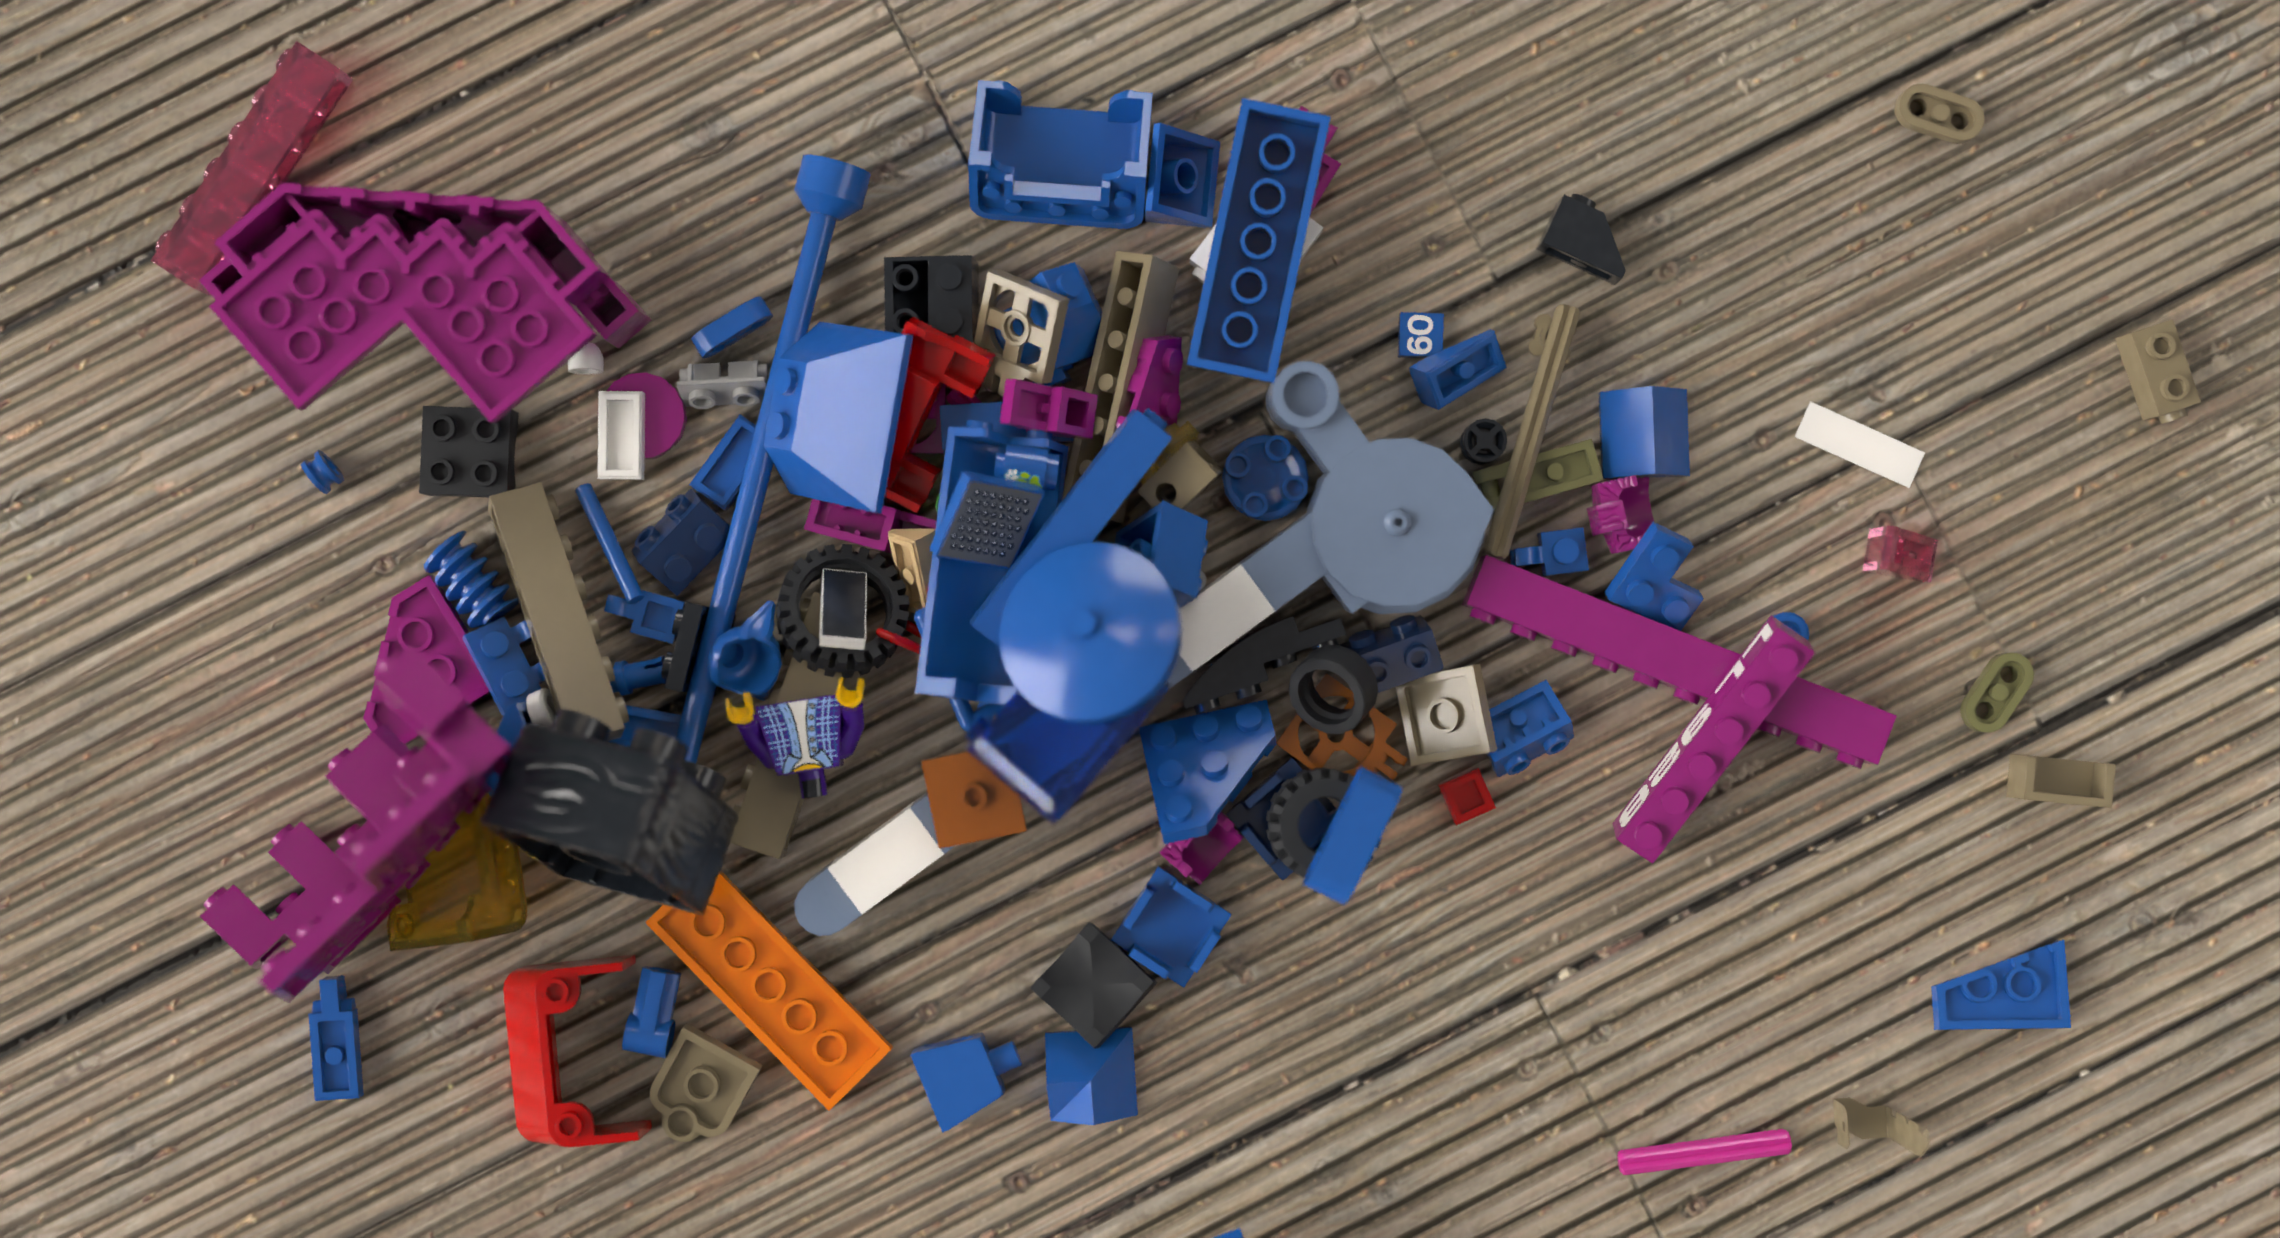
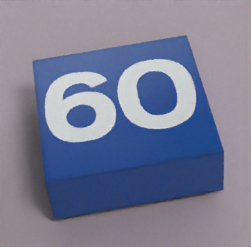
(1420, 334)

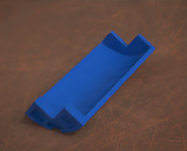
(954, 655)

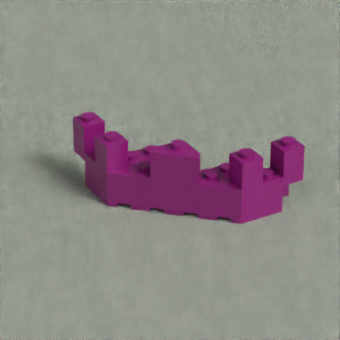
(477, 279)
(410, 811)

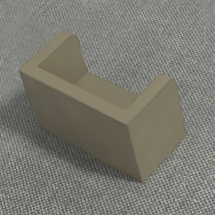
(2061, 780)

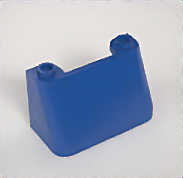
(1059, 160)

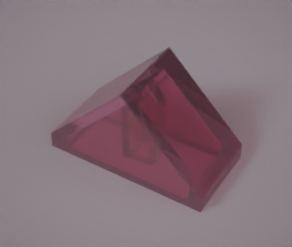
(1900, 554)

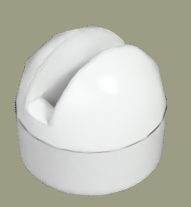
(587, 361)

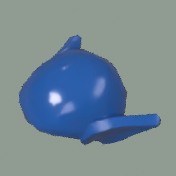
(747, 655)

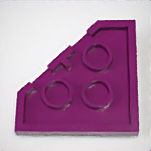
(431, 625)

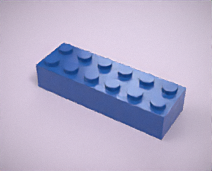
(1258, 240)

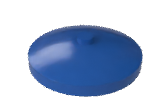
(1090, 633)

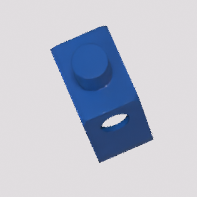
(963, 1075)

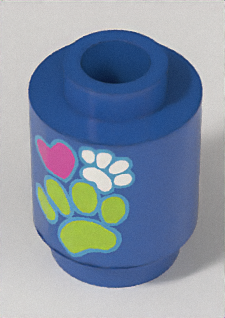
(1028, 465)

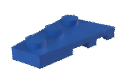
(2009, 994)

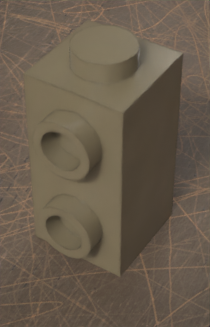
(2158, 372)

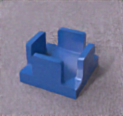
(1171, 927)

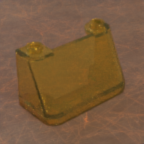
(466, 892)

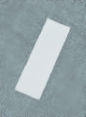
(1859, 444)

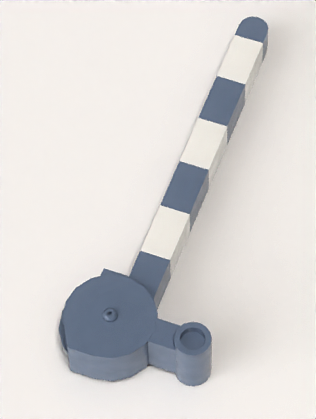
(1383, 531)

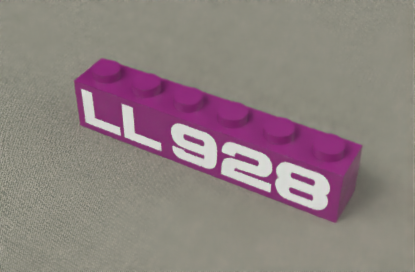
(1712, 739)

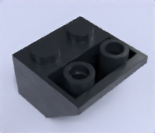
(935, 291)

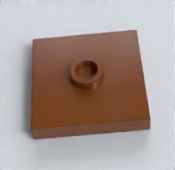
(969, 801)

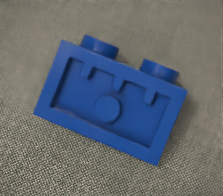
(1528, 728)

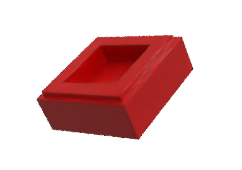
(1466, 796)

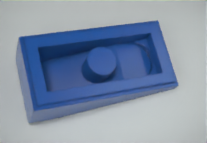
(1457, 369)

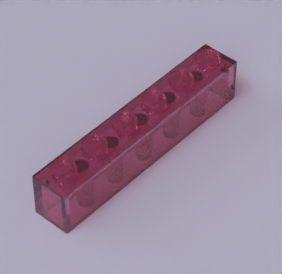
(255, 161)

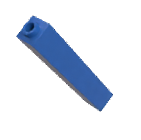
(1084, 507)

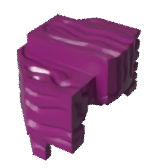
(1621, 512)
(1202, 854)

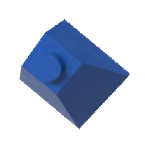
(1082, 313)

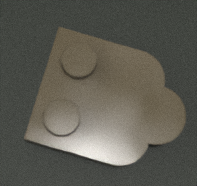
(701, 1085)

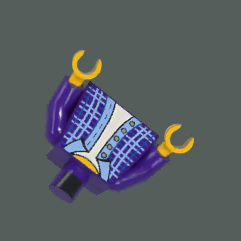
(803, 734)

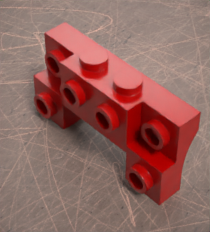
(932, 362)

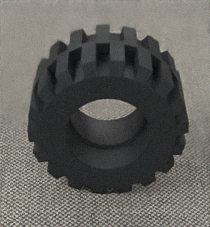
(1288, 806)

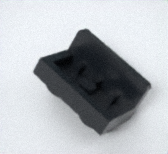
(688, 627)

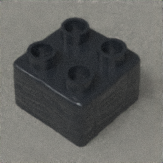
(614, 812)

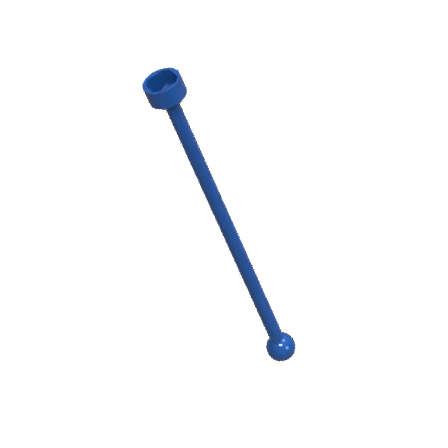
(830, 194)

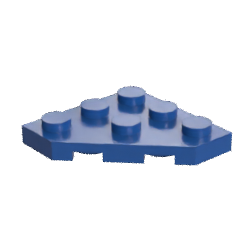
(1203, 764)

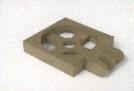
(1007, 362)

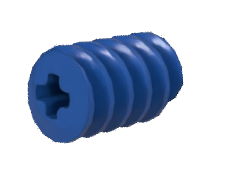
(468, 582)

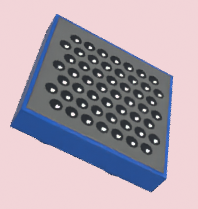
(986, 520)

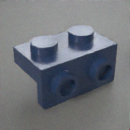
(681, 541)
(1399, 651)

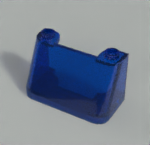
(1046, 757)

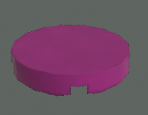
(663, 411)

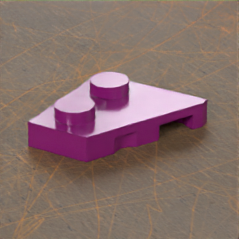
(1157, 378)

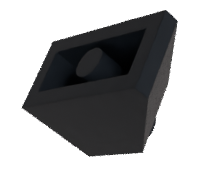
(1582, 239)

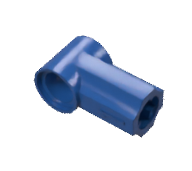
(651, 1025)

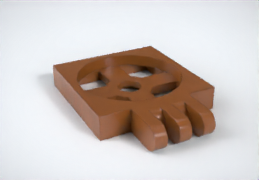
(1368, 757)

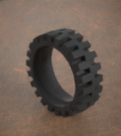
(806, 645)

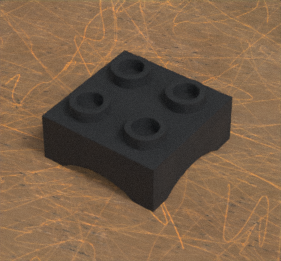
(466, 452)
(1093, 985)

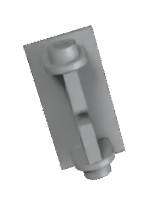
(704, 387)

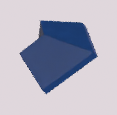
(1090, 1082)

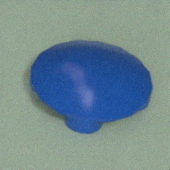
(1265, 477)

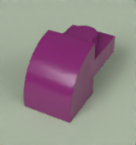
(1049, 409)

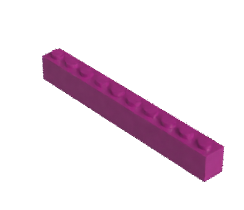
(1667, 657)

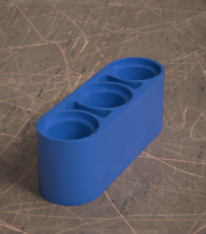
(1353, 835)

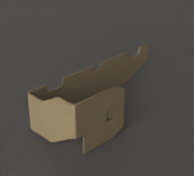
(1877, 1123)

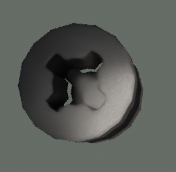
(1489, 436)

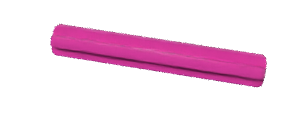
(1704, 1152)

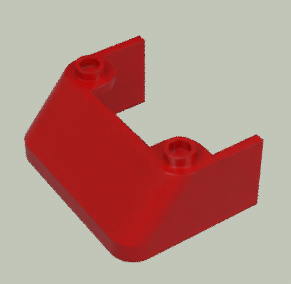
(530, 1002)

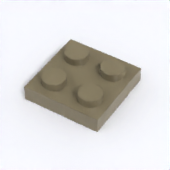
(1446, 716)

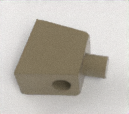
(1188, 470)

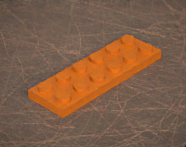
(774, 991)

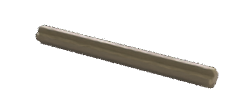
(1532, 431)

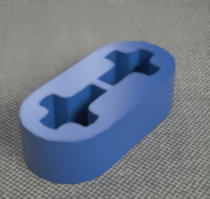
(731, 327)

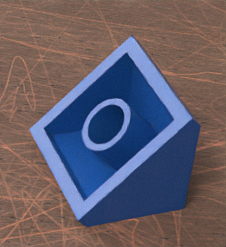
(1181, 178)
(1644, 432)

